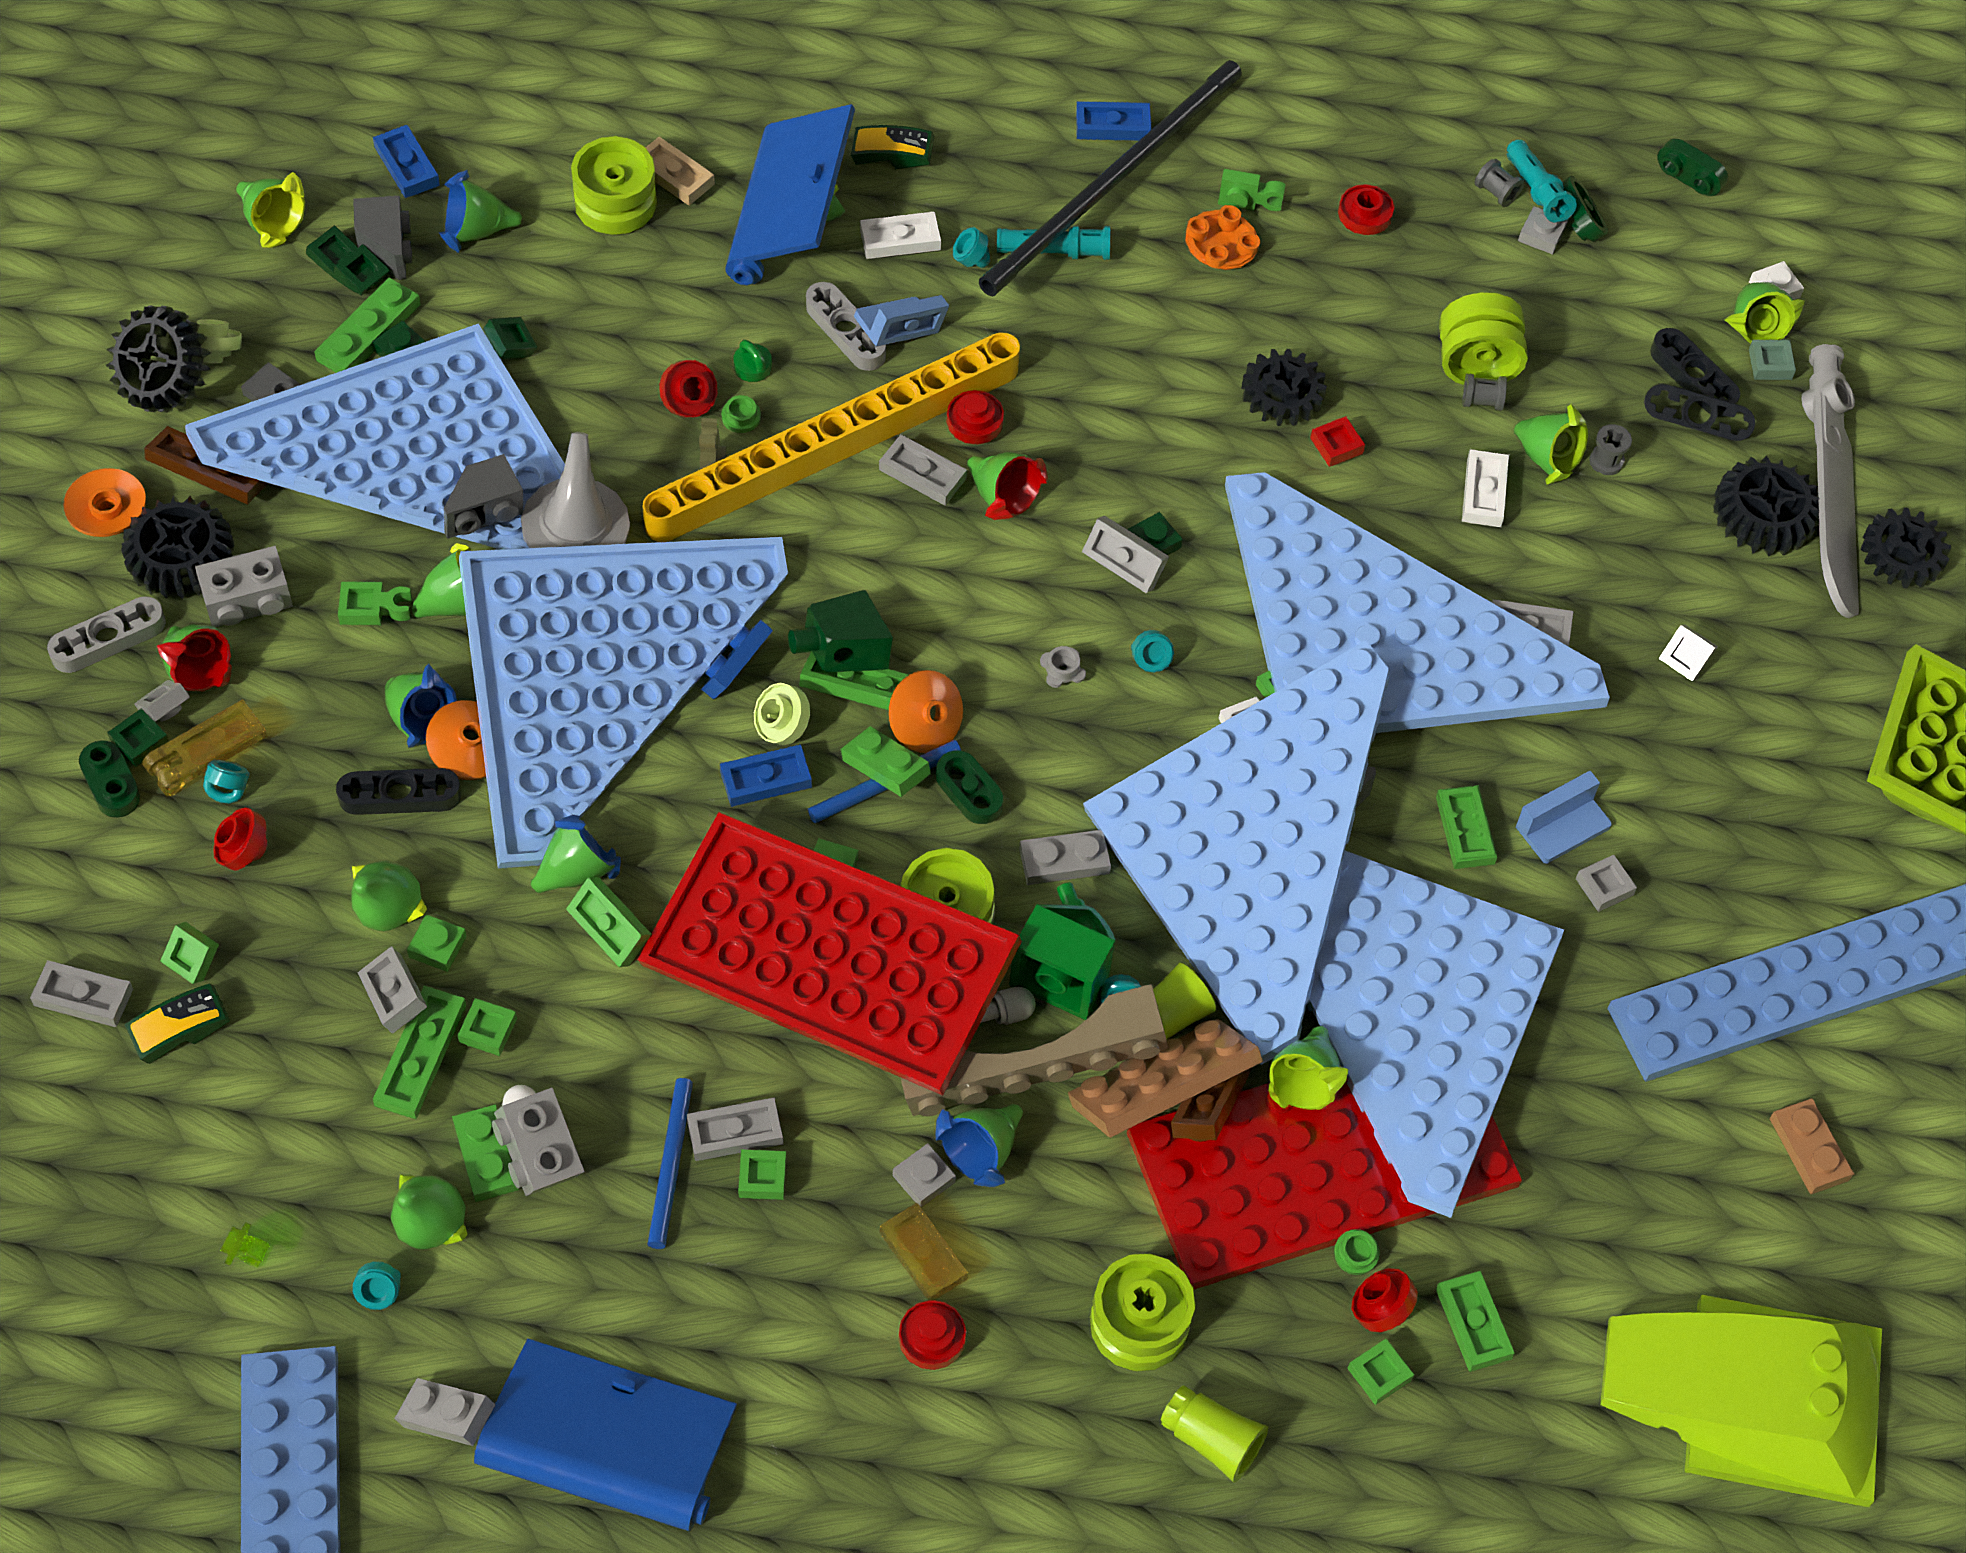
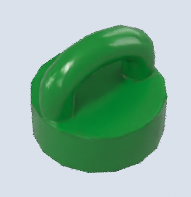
(752, 361)

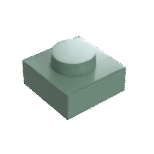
(1772, 360)

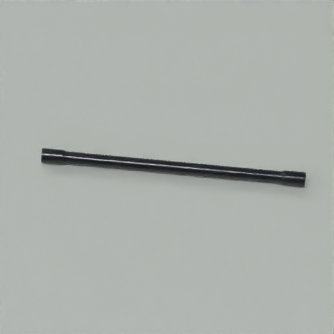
(1007, 269)

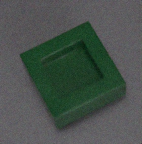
(510, 337)
(396, 339)
(1158, 533)
(137, 736)

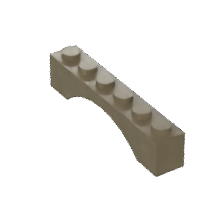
(1119, 1030)

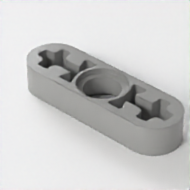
(843, 310)
(100, 650)

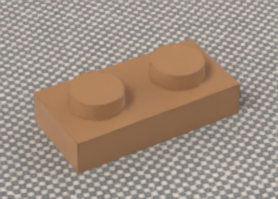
(1811, 1146)

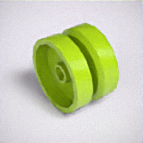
(614, 185)
(1483, 337)
(953, 880)
(1142, 1312)

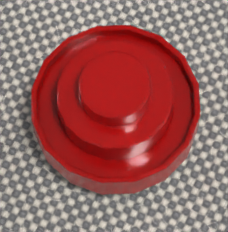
(1366, 209)
(688, 388)
(975, 417)
(240, 839)
(1384, 1300)
(932, 1335)

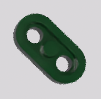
(1692, 167)
(1588, 220)
(107, 776)
(970, 790)

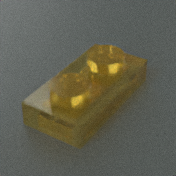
(923, 1252)

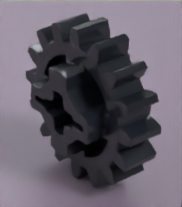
(1283, 387)
(1905, 548)

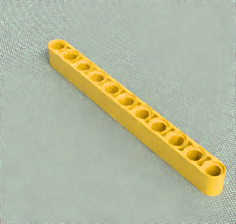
(828, 438)

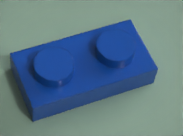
(1112, 120)
(406, 161)
(744, 646)
(765, 775)

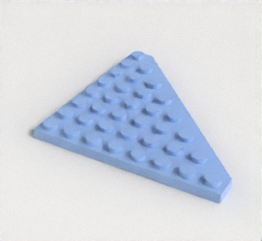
(391, 434)
(1448, 651)
(589, 657)
(1249, 838)
(1426, 1014)

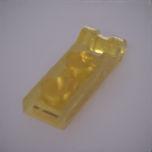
(211, 740)

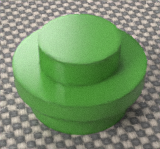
(741, 414)
(1356, 1252)

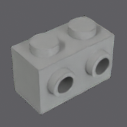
(244, 587)
(537, 1142)

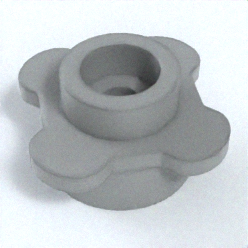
(1064, 657)

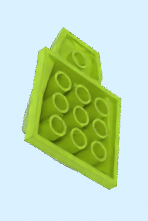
(1924, 741)
(1755, 1393)

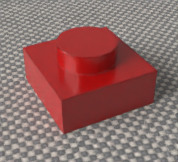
(1337, 441)

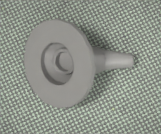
(575, 507)

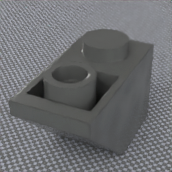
(381, 228)
(483, 497)

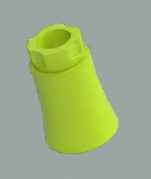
(1182, 999)
(1214, 1431)

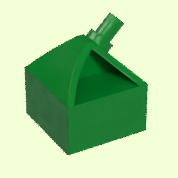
(1064, 954)

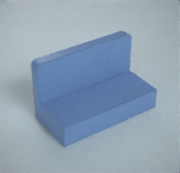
(902, 319)
(1563, 818)

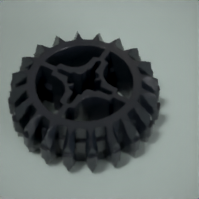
(165, 335)
(1759, 500)
(181, 536)

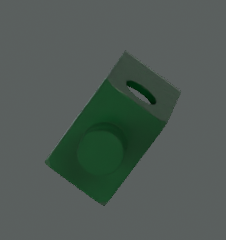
(844, 634)

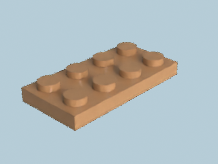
(1172, 1076)

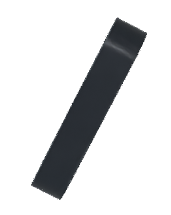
(1692, 356)
(1724, 428)
(386, 779)

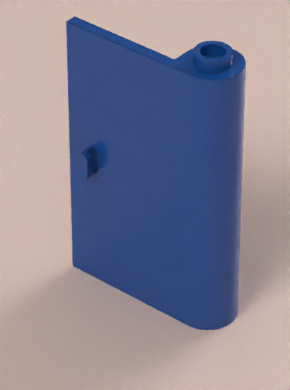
(789, 190)
(606, 1435)

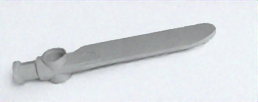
(1825, 406)

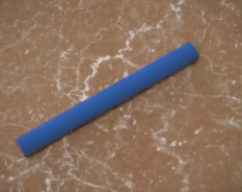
(868, 788)
(670, 1164)

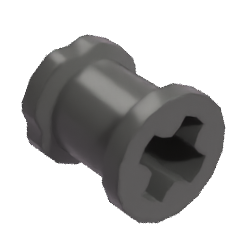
(1499, 182)
(1484, 391)
(1615, 447)

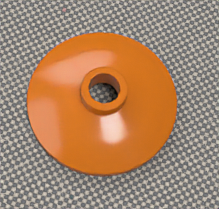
(102, 490)
(911, 711)
(448, 744)

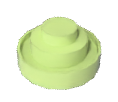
(219, 340)
(781, 714)

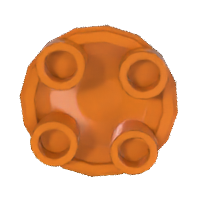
(1222, 238)

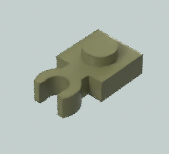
(710, 443)

